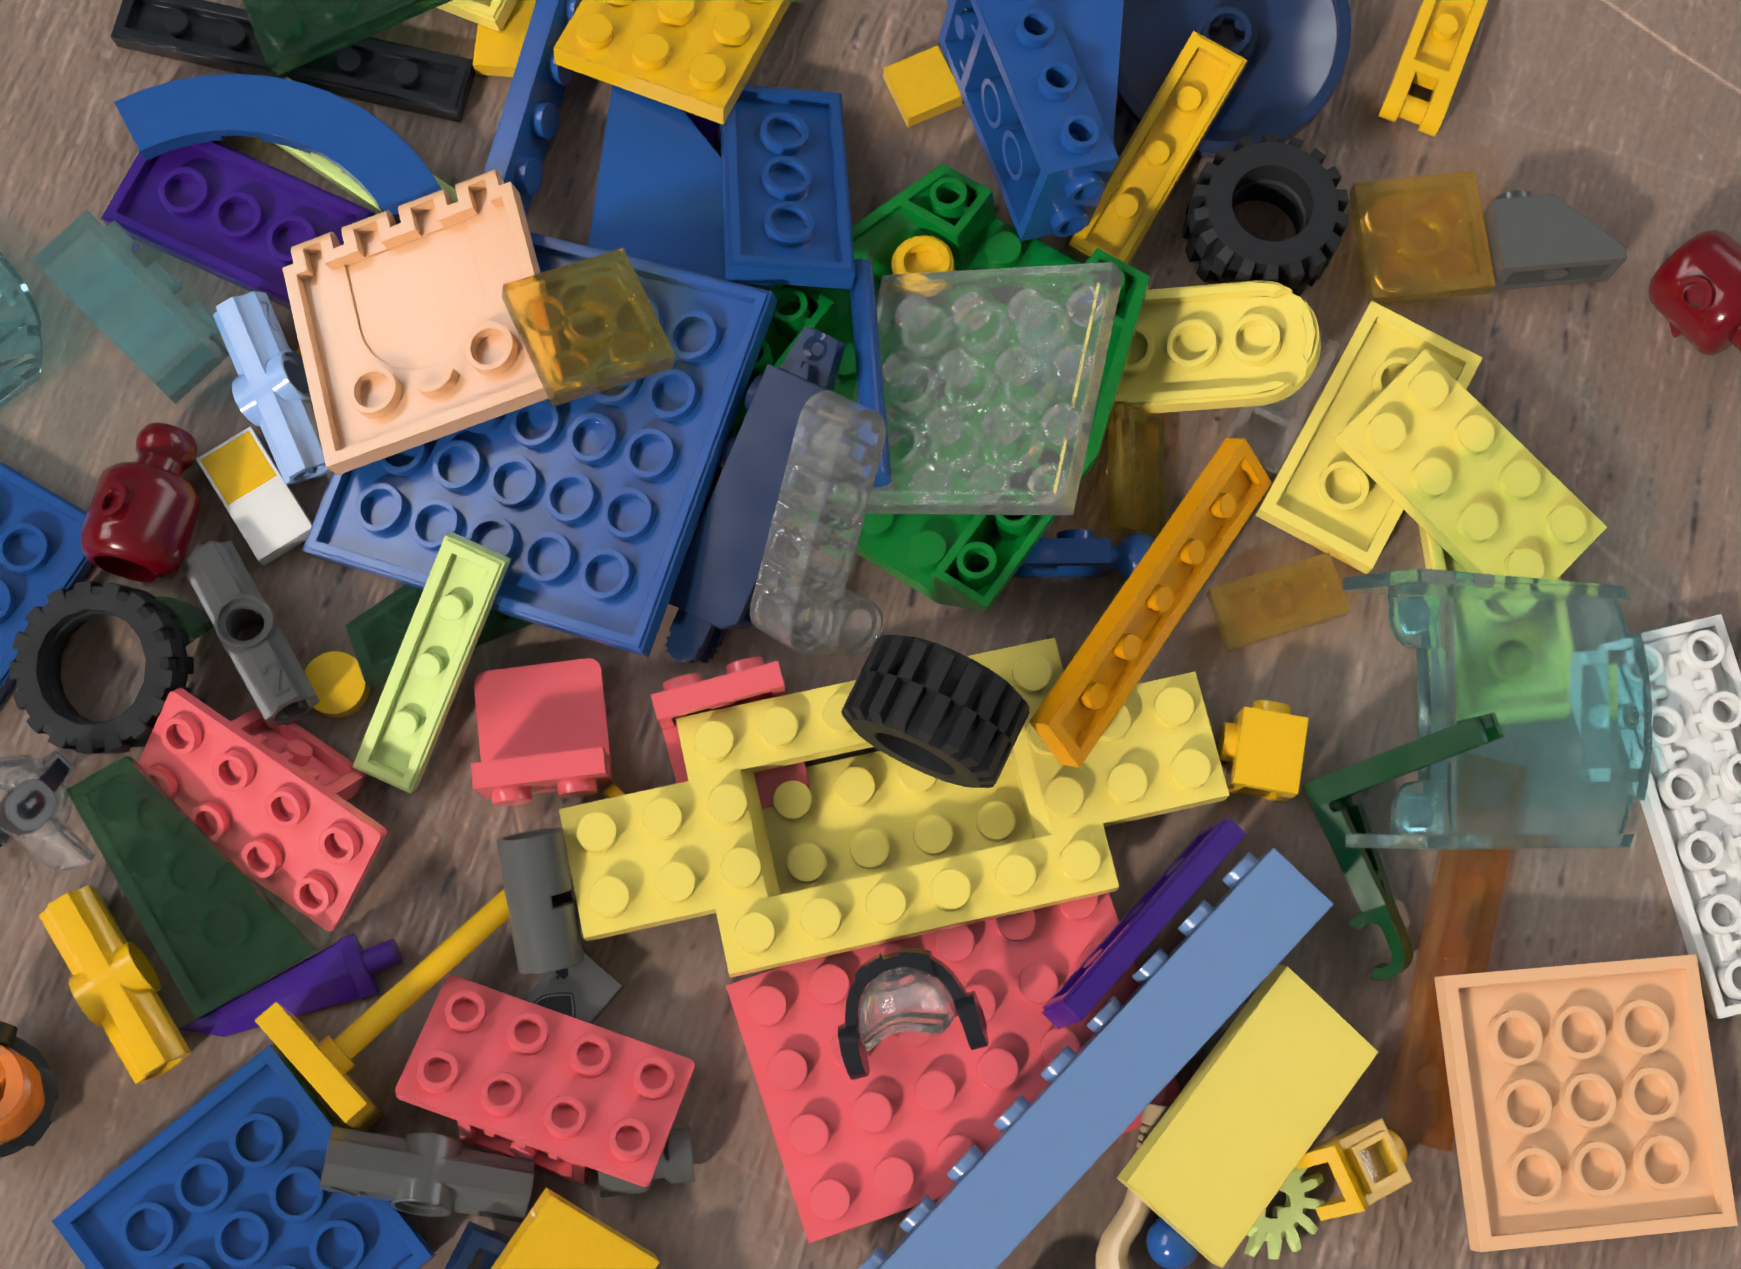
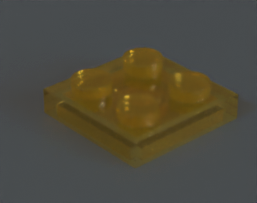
(1422, 238)
(587, 326)

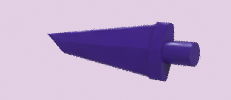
(319, 982)

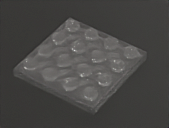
(991, 386)

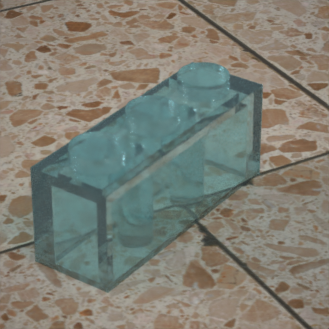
(133, 304)

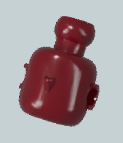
(1702, 292)
(144, 509)

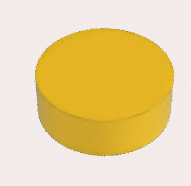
(922, 255)
(337, 684)

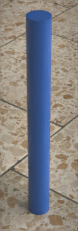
(868, 354)

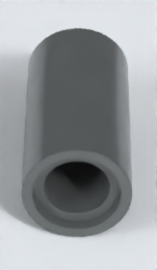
(540, 900)

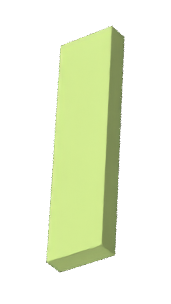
(431, 662)

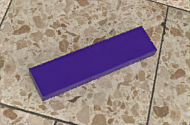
(1142, 923)

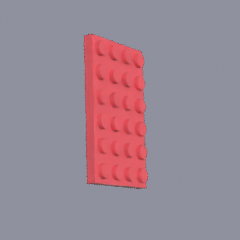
(894, 1135)

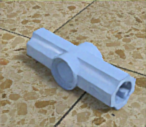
(272, 385)

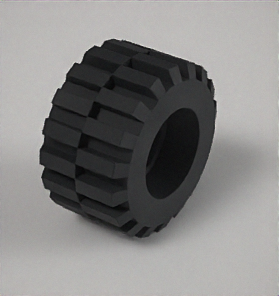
(1274, 175)
(936, 711)

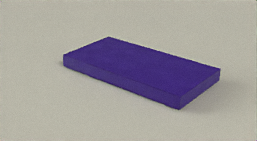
(227, 213)

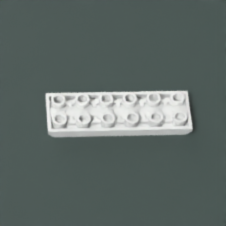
(1697, 796)

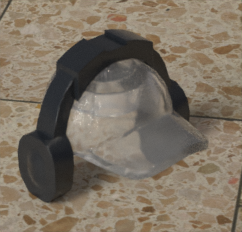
(38, 809)
(905, 994)

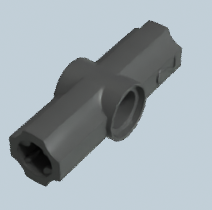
(264, 662)
(427, 1175)

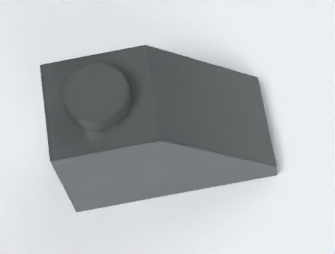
(1546, 243)

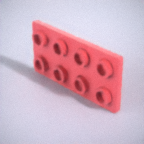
(268, 802)
(545, 1085)

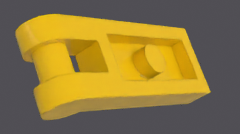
(1433, 61)

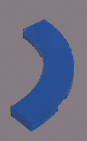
(280, 114)

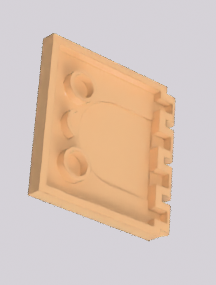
(411, 322)

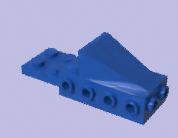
(1040, 101)

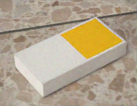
(256, 495)

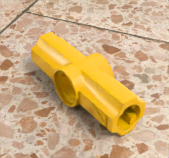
(114, 984)

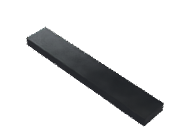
(362, 71)

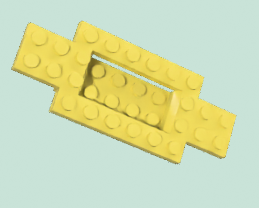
(873, 841)

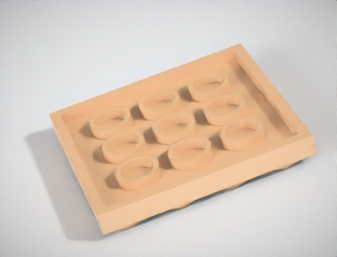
(1584, 1103)

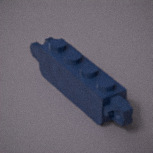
(736, 519)

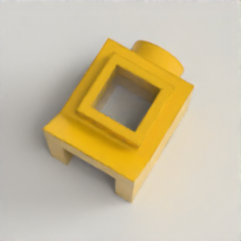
(1365, 1163)

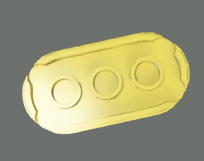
(1219, 348)

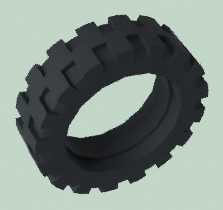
(41, 653)

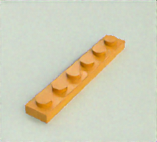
(1150, 603)

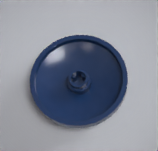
(1290, 50)

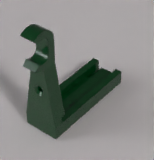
(1338, 816)

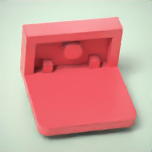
(744, 683)
(541, 732)

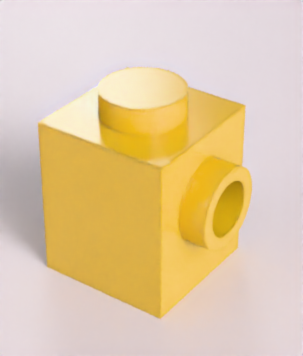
(1264, 751)

